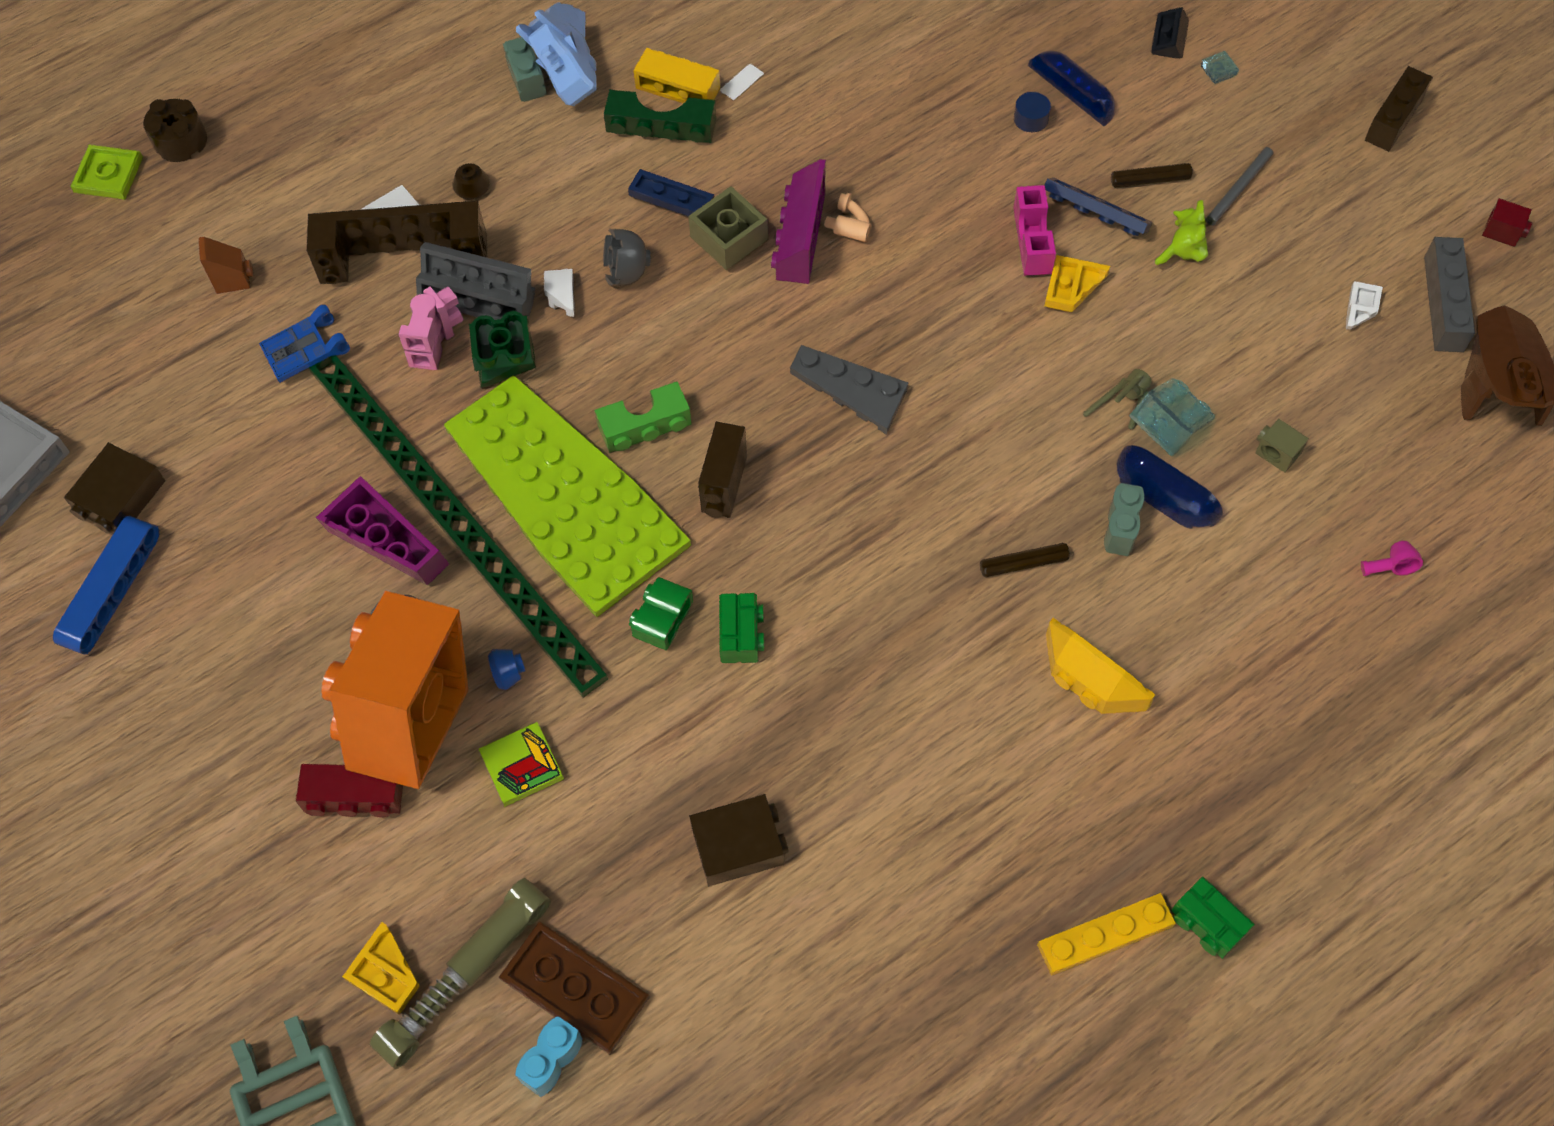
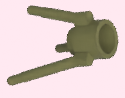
(1132, 387)

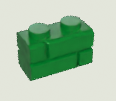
(739, 628)
(1211, 918)

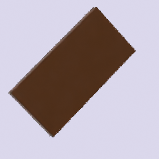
(574, 987)

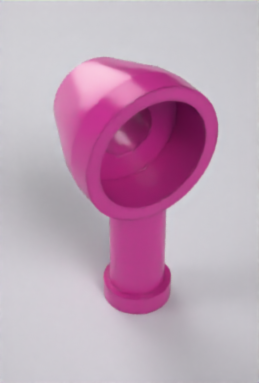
(1403, 561)

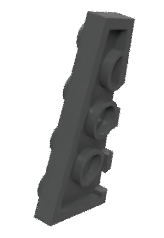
(863, 390)

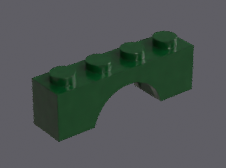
(689, 122)

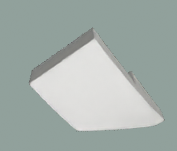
(559, 289)
(1362, 303)

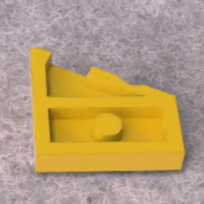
(1073, 282)
(383, 971)

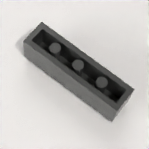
(1449, 294)

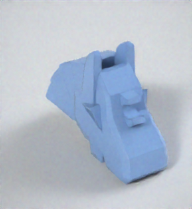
(562, 50)

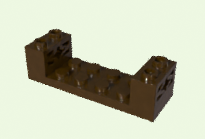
(390, 229)

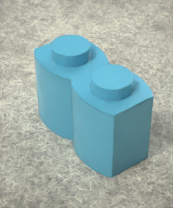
(543, 1063)

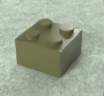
(728, 228)

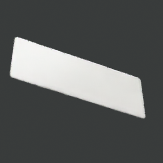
(741, 81)

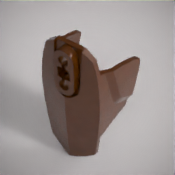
(1510, 362)

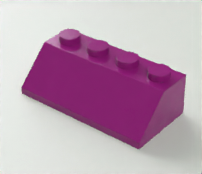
(800, 224)

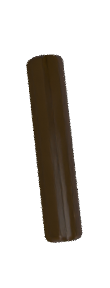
(1151, 175)
(1024, 559)

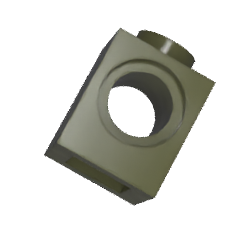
(1280, 445)

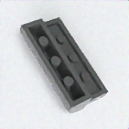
(479, 282)

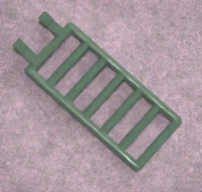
(305, 1057)

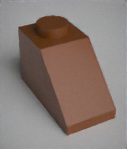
(225, 265)

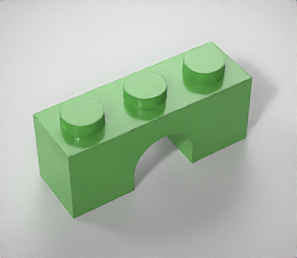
(623, 429)

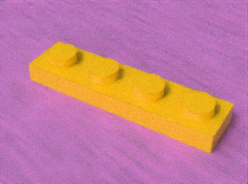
(1106, 934)

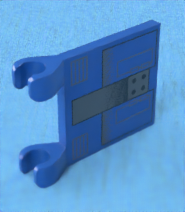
(302, 345)

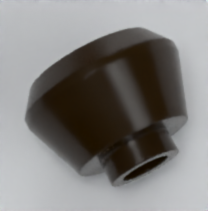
(470, 181)

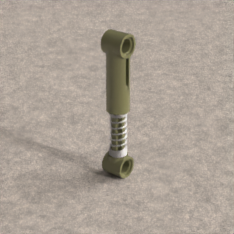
(521, 907)

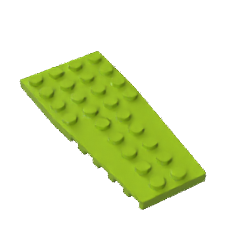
(566, 495)

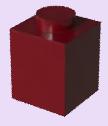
(1508, 222)

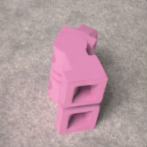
(430, 322)

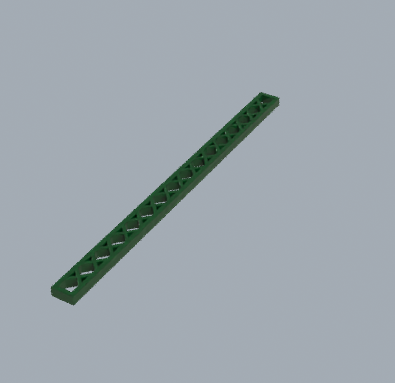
(392, 434)

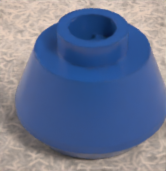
(505, 667)

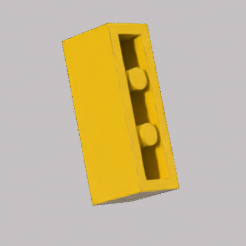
(675, 77)

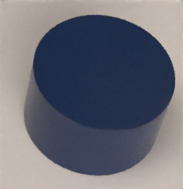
(1032, 112)

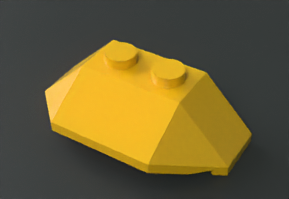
(1092, 674)

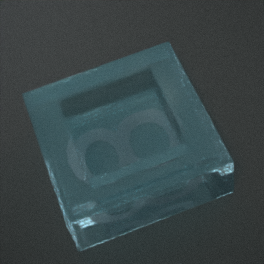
(1219, 67)

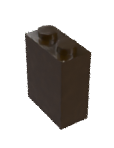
(722, 470)
(113, 488)
(738, 839)

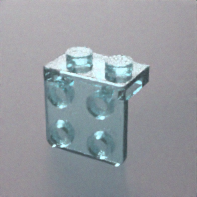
(1171, 415)

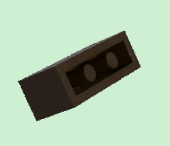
(1398, 108)

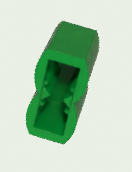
(661, 613)

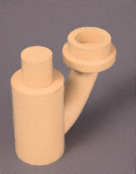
(848, 227)

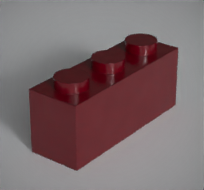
(338, 790)

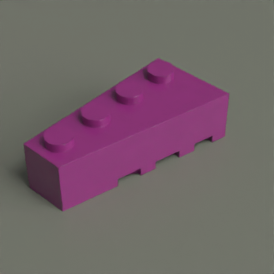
(380, 530)

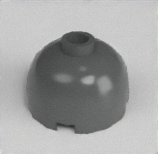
(625, 256)

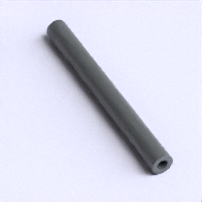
(1239, 186)

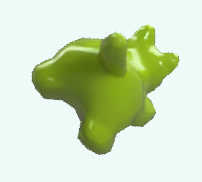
(1190, 238)

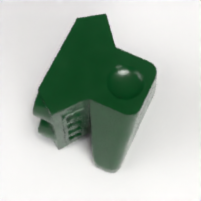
(501, 347)

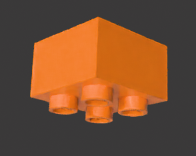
(398, 688)

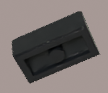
(1170, 33)

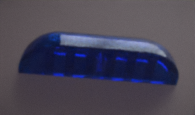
(1075, 84)
(1168, 488)

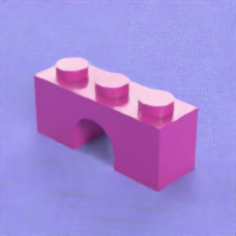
(1034, 240)

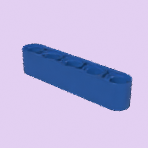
(106, 585)

